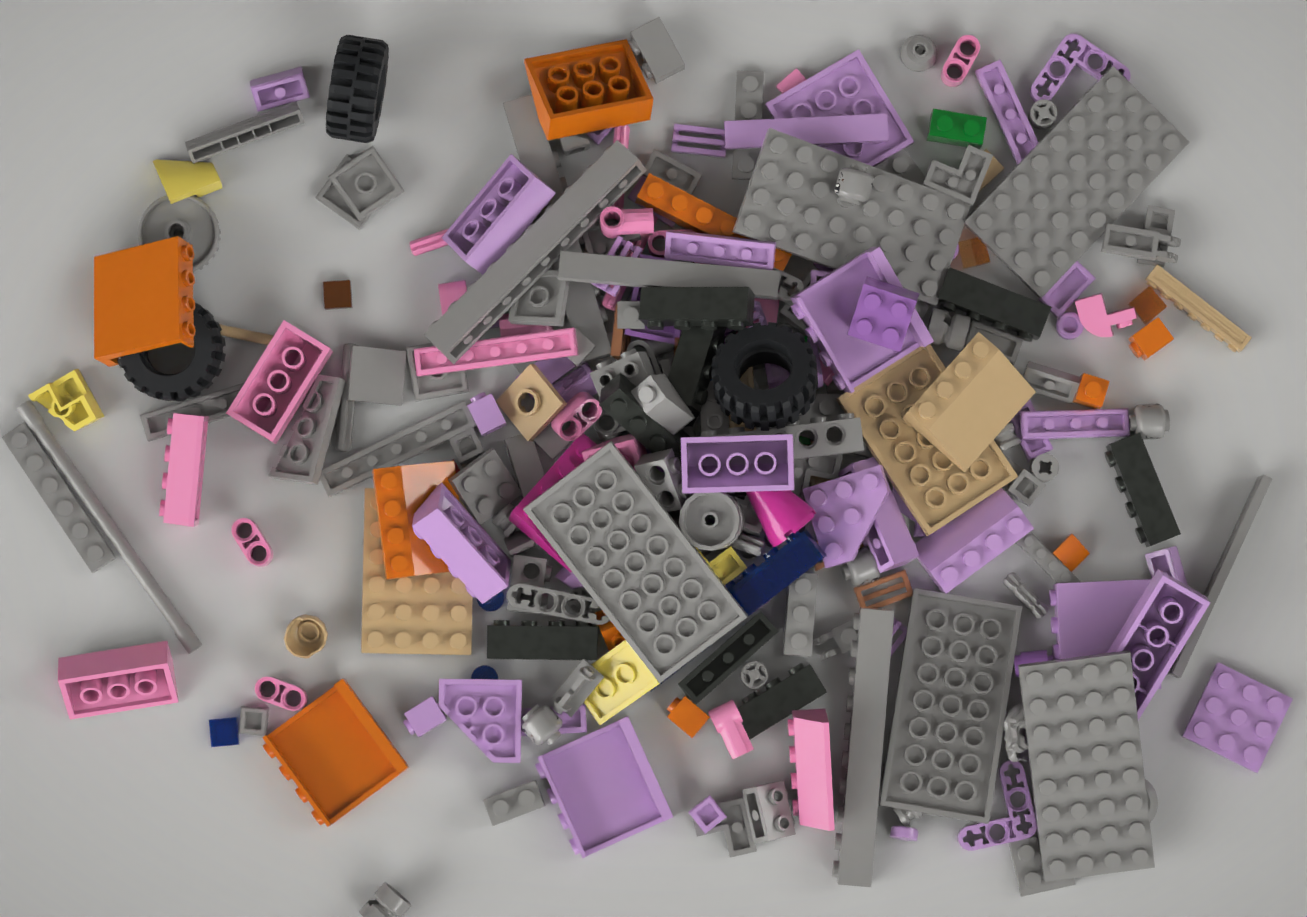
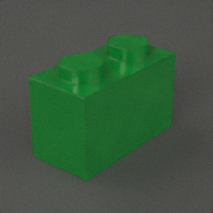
(956, 128)

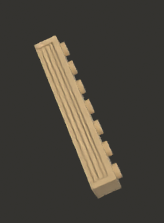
(1197, 309)

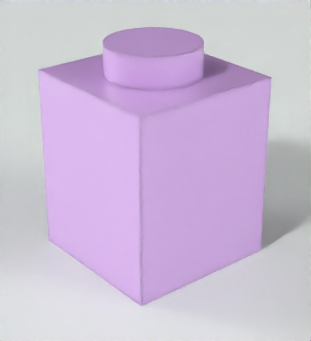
(486, 413)
(424, 717)

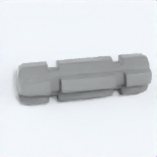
(1025, 595)

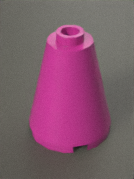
(780, 513)

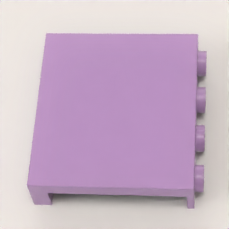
(828, 313)
(1091, 615)
(603, 787)

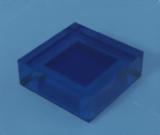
(224, 732)

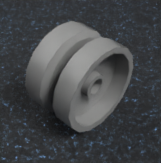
(727, 525)

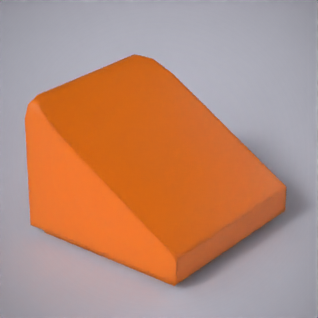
(1071, 552)

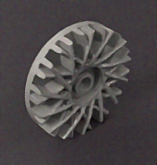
(190, 215)

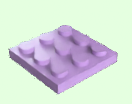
(1237, 717)

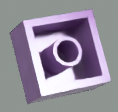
(883, 314)

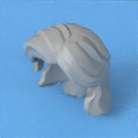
(1016, 735)

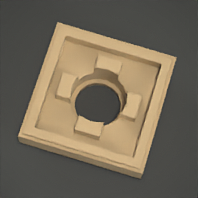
(547, 402)

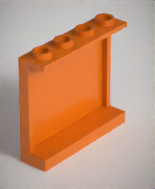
(143, 299)
(334, 753)

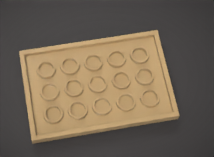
(920, 473)
(411, 612)

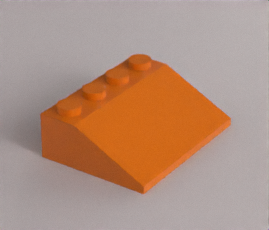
(588, 89)
(398, 496)

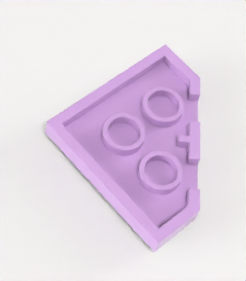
(846, 512)
(487, 713)

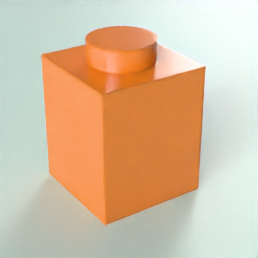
(1150, 339)
(1091, 391)
(687, 716)

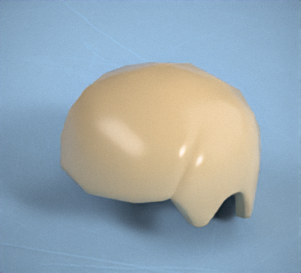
(305, 636)

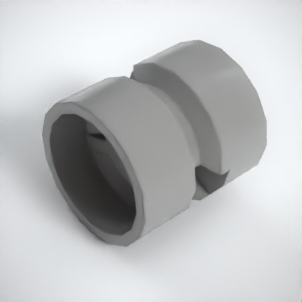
(948, 329)
(387, 903)

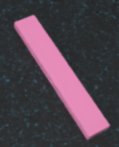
(500, 352)

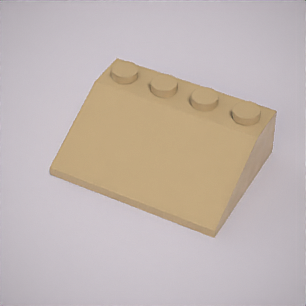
(970, 402)

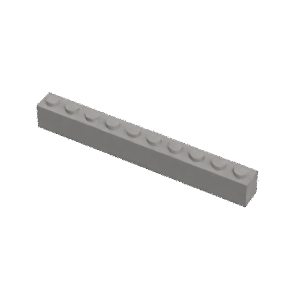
(536, 155)
(535, 251)
(865, 747)

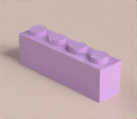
(889, 535)

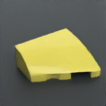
(187, 179)
(69, 400)

